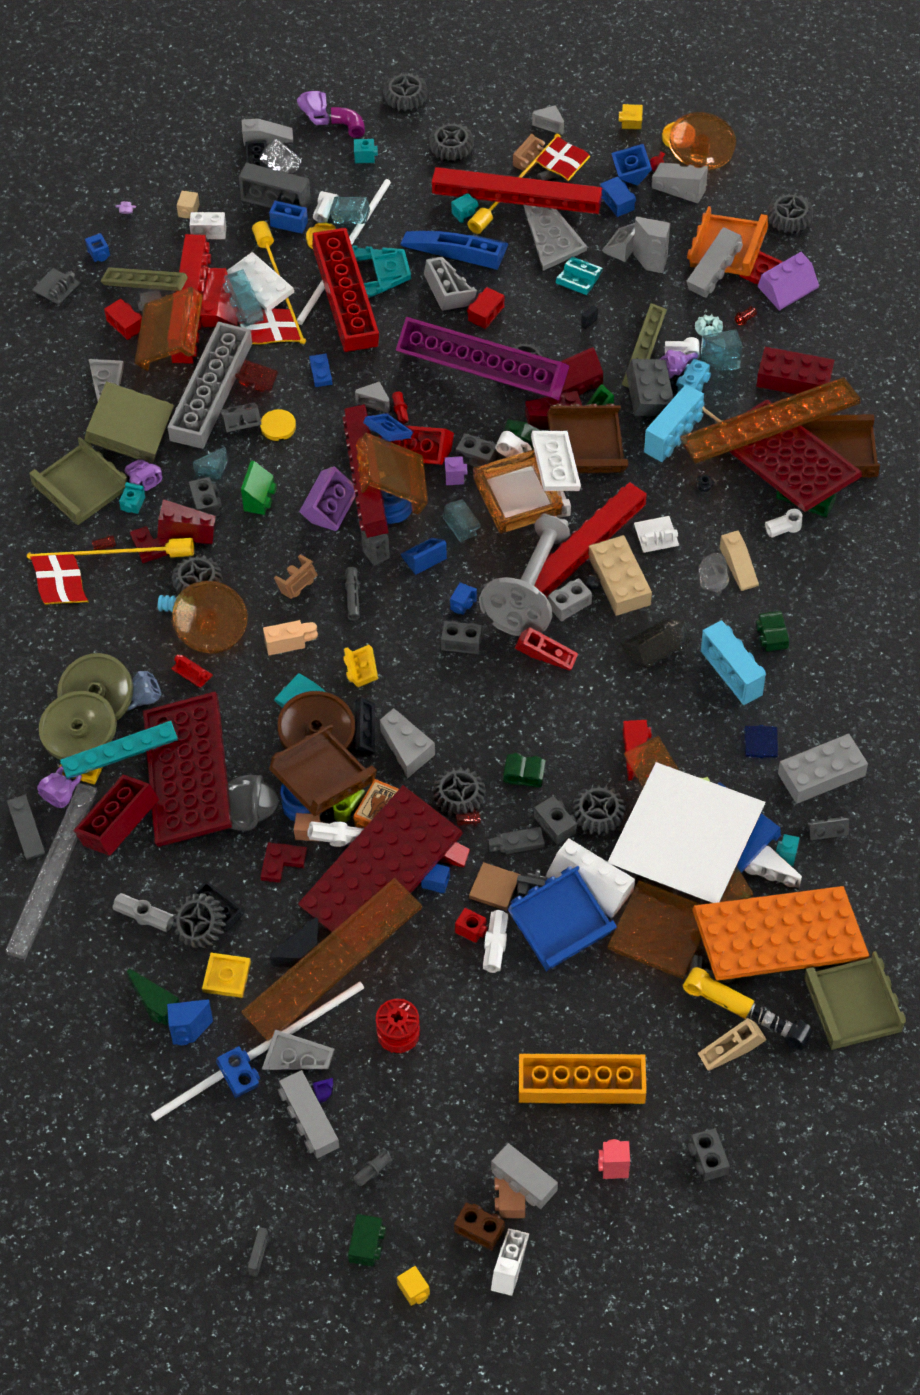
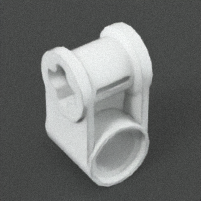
(511, 445)

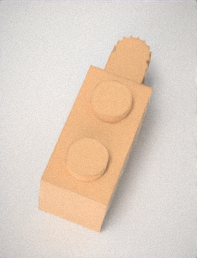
(288, 636)

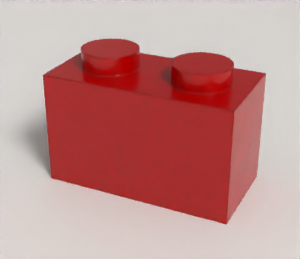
(485, 307)
(123, 318)

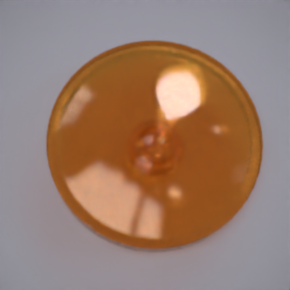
(702, 140)
(209, 617)

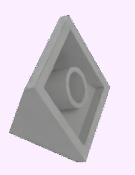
(621, 243)

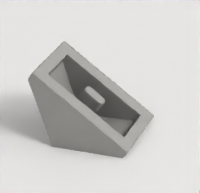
(548, 119)
(373, 397)

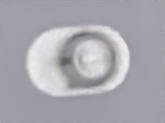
(714, 573)

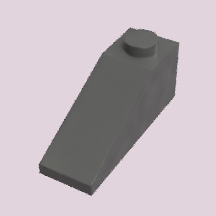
(25, 827)

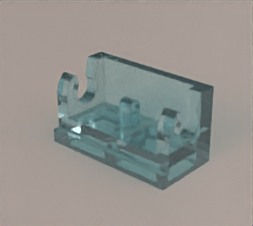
(461, 520)

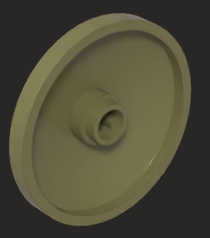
(102, 676)
(76, 724)

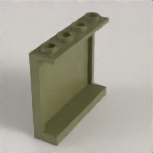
(128, 422)
(80, 482)
(855, 1002)

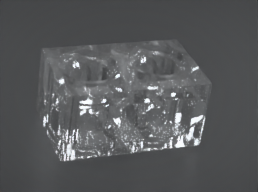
(280, 158)

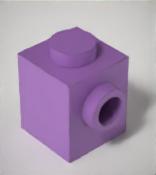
(455, 470)

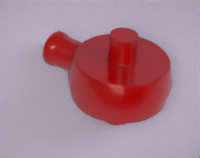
(656, 160)

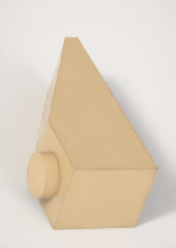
(738, 560)
(732, 1044)

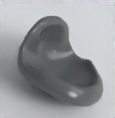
(250, 801)

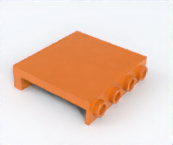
(751, 233)

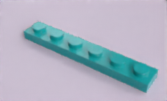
(118, 750)

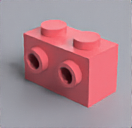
(614, 1159)

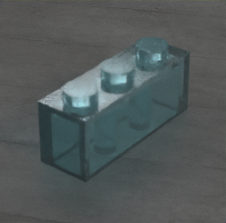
(243, 298)

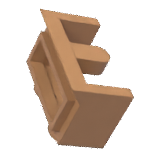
(298, 579)

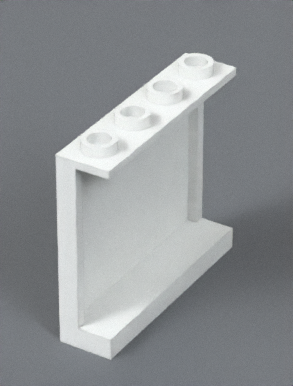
(522, 492)

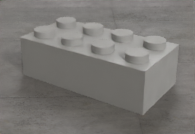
(822, 768)

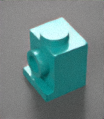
(464, 207)
(132, 498)
(788, 848)

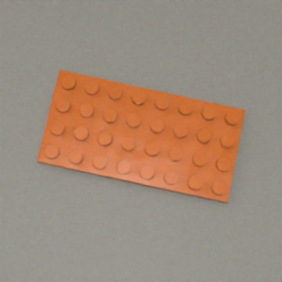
(780, 933)

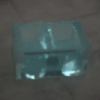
(350, 210)

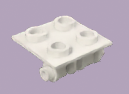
(656, 534)

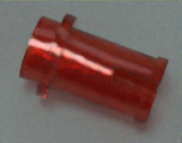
(742, 317)
(104, 543)
(468, 818)

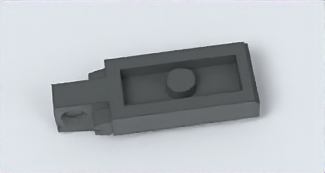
(517, 841)

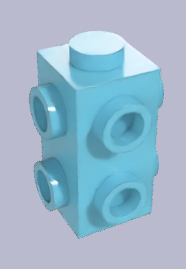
(694, 375)

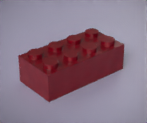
(793, 371)
(116, 815)

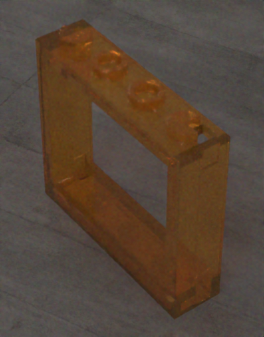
(504, 466)

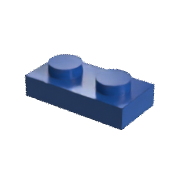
(320, 370)

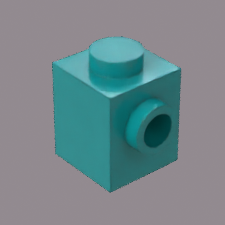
(365, 151)

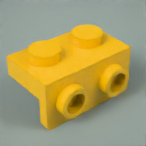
(360, 665)

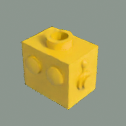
(631, 116)

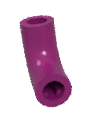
(350, 118)

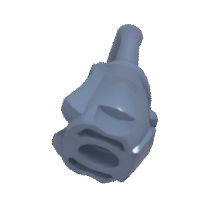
(144, 689)

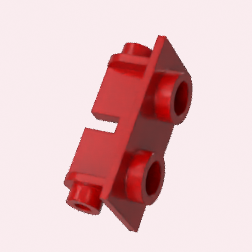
(191, 671)

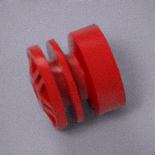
(399, 1035)

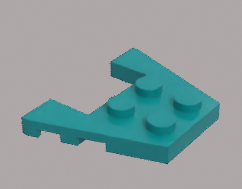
(389, 265)

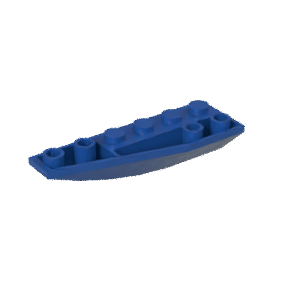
(457, 246)

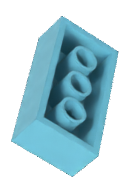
(674, 421)
(733, 662)

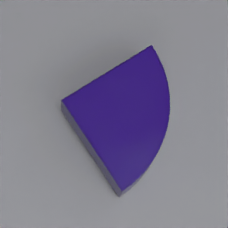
(323, 1089)

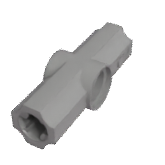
(153, 916)

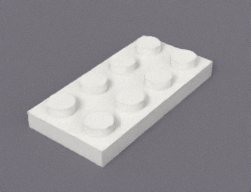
(266, 283)
(555, 461)

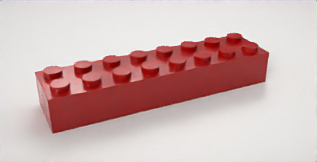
(195, 266)
(345, 290)

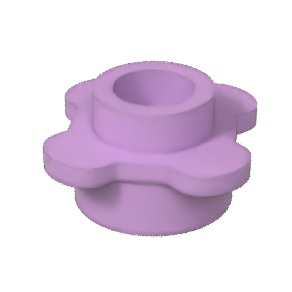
(125, 207)

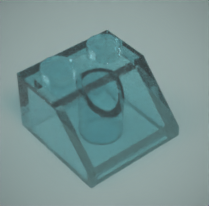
(722, 350)

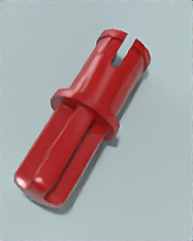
(400, 407)

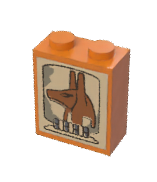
(373, 802)

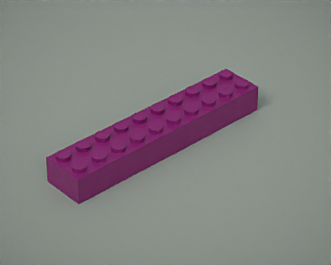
(482, 358)

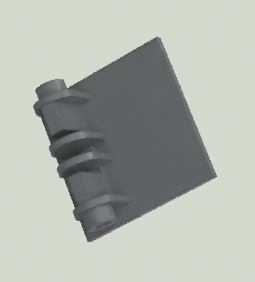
(56, 285)

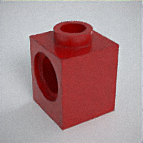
(468, 918)

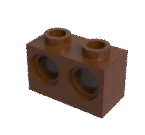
(475, 1230)

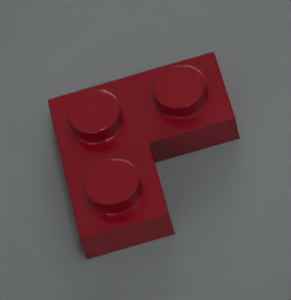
(143, 539)
(279, 856)

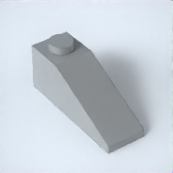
(264, 130)

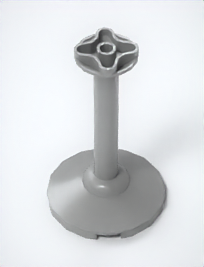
(517, 602)

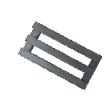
(258, 1252)

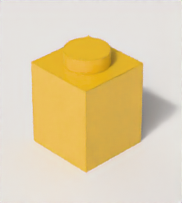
(413, 1286)

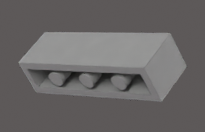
(714, 262)
(309, 1114)

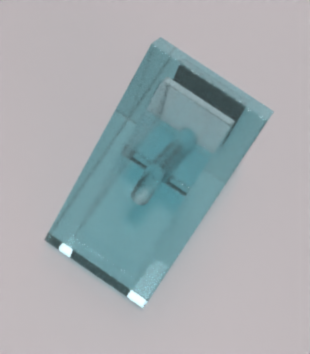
(211, 464)

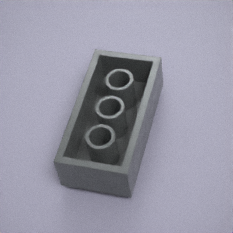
(266, 185)

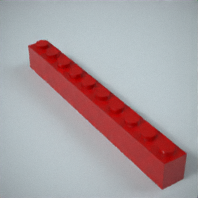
(517, 190)
(599, 528)

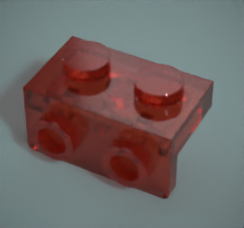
(257, 375)

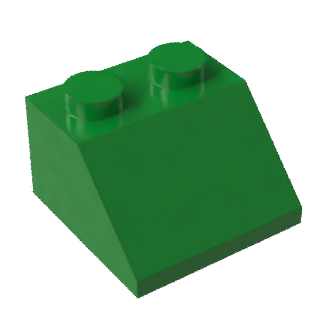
(257, 489)

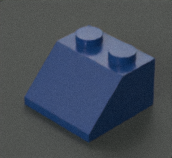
(188, 1020)

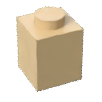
(187, 203)

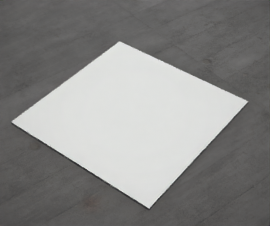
(686, 833)

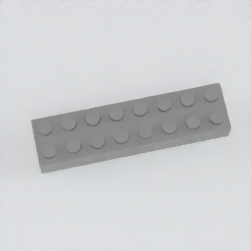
(210, 385)

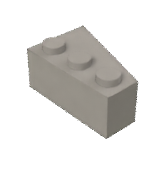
(447, 286)
(406, 741)

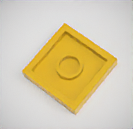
(226, 975)

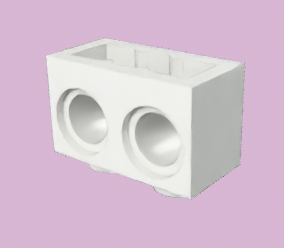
(209, 224)

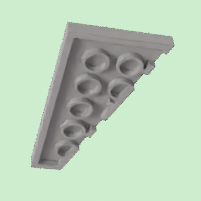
(552, 236)

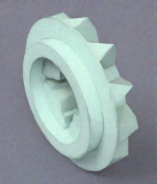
(702, 329)

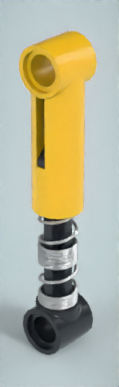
(700, 984)

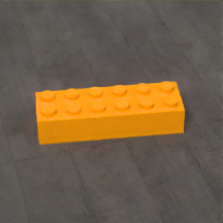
(582, 1078)

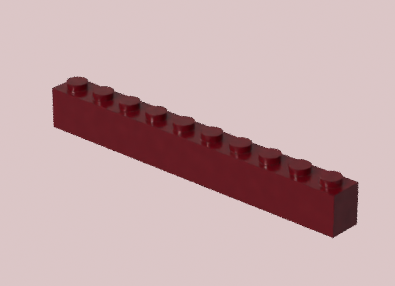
(371, 501)

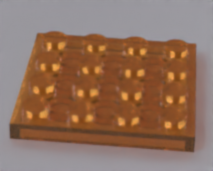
(658, 930)

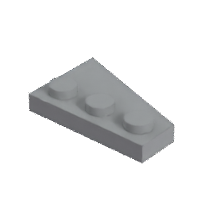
(105, 371)
(296, 1053)

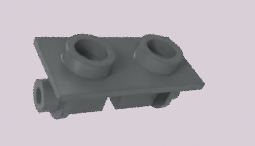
(827, 829)

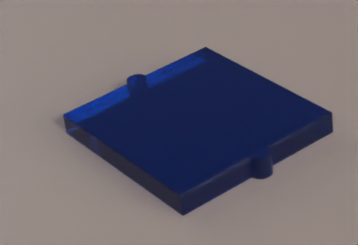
(761, 741)

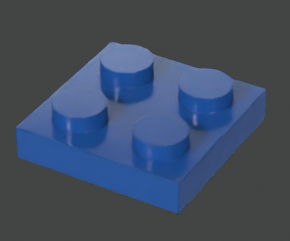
(387, 427)

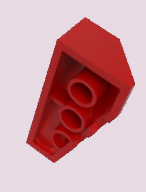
(215, 301)
(430, 442)

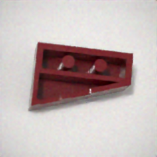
(537, 409)
(184, 522)

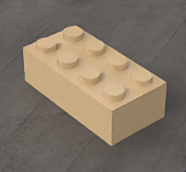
(620, 575)

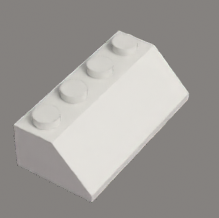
(606, 882)

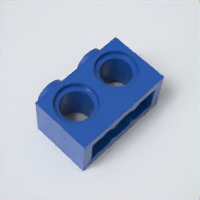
(233, 1073)

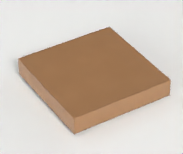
(494, 886)

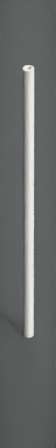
(353, 236)
(257, 1051)

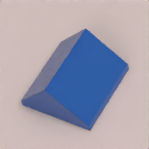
(632, 164)
(425, 555)

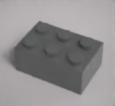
(649, 386)

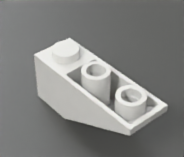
(774, 868)
(509, 1262)

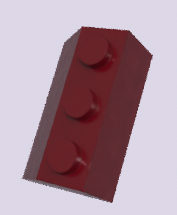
(583, 372)

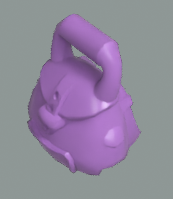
(314, 105)
(677, 361)
(144, 474)
(57, 788)

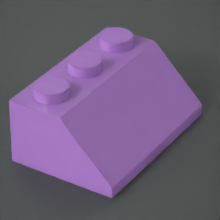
(789, 281)
(329, 499)

